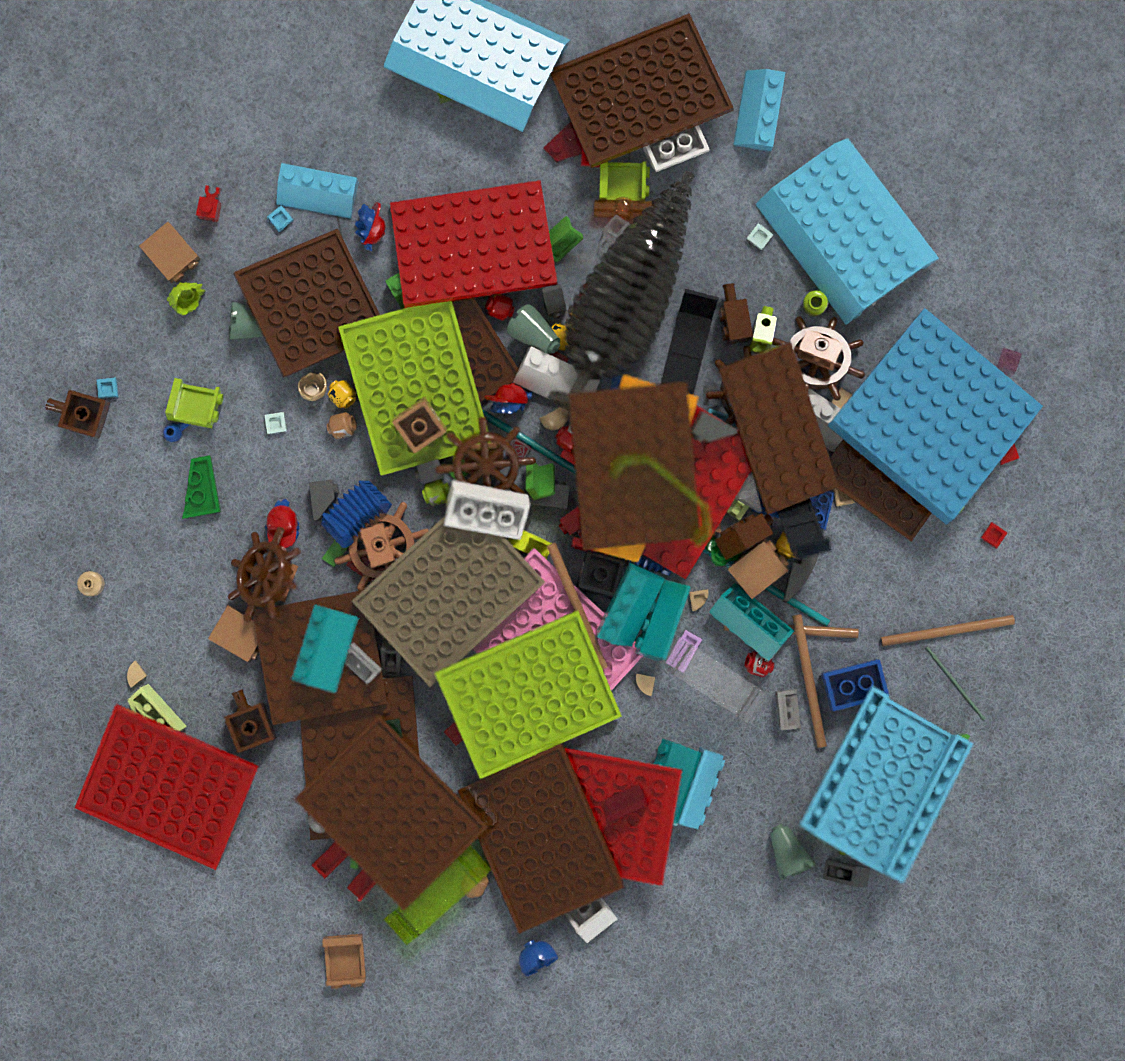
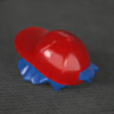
(370, 225)
(509, 399)
(282, 517)

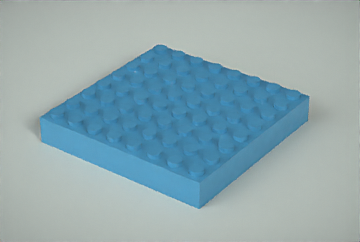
(935, 416)

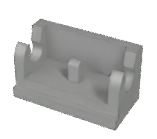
(361, 664)
(788, 709)

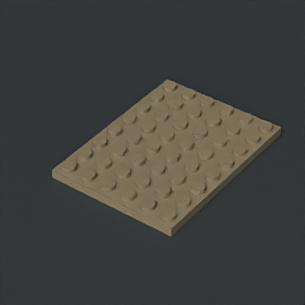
(447, 595)

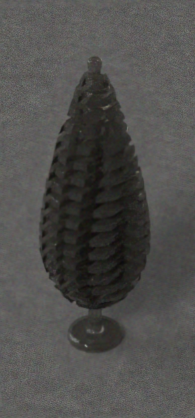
(627, 292)

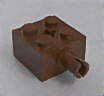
(735, 317)
(72, 409)
(744, 535)
(239, 721)

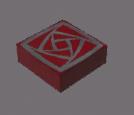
(521, 449)

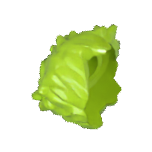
(185, 297)

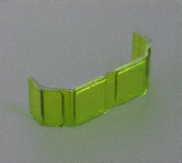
(706, 529)
(439, 896)

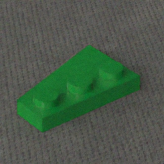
(202, 489)

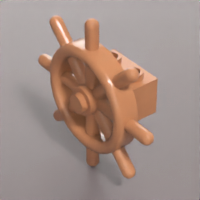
(378, 544)

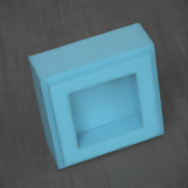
(280, 218)
(107, 388)

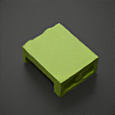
(624, 180)
(193, 404)

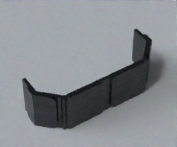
(689, 339)
(803, 530)

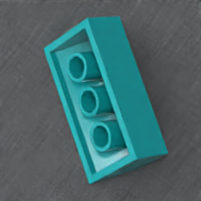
(629, 606)
(662, 621)
(751, 621)
(325, 648)
(681, 757)

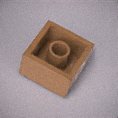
(419, 425)

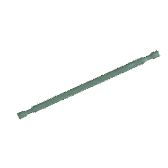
(955, 683)

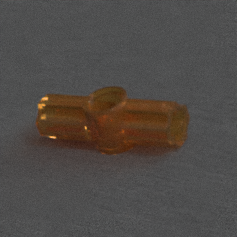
(621, 206)

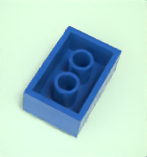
(852, 683)

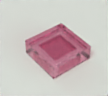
(1009, 359)

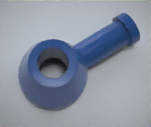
(177, 431)

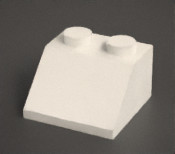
(591, 919)

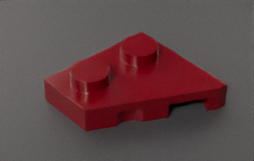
(564, 144)

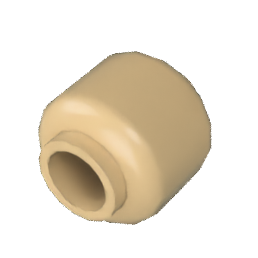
(96, 586)

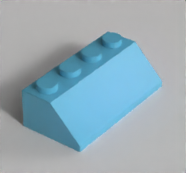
(759, 109)
(316, 190)
(700, 789)

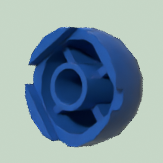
(536, 956)

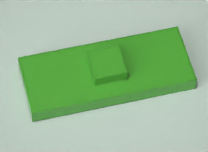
(333, 552)

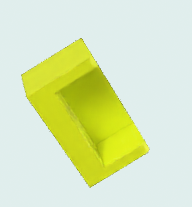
(528, 542)

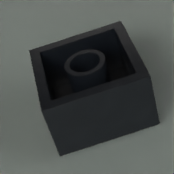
(600, 574)

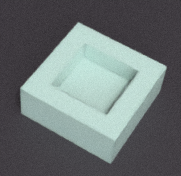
(759, 236)
(275, 423)

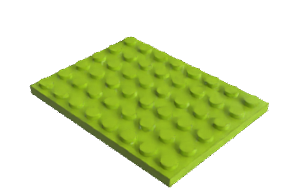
(399, 362)
(528, 694)

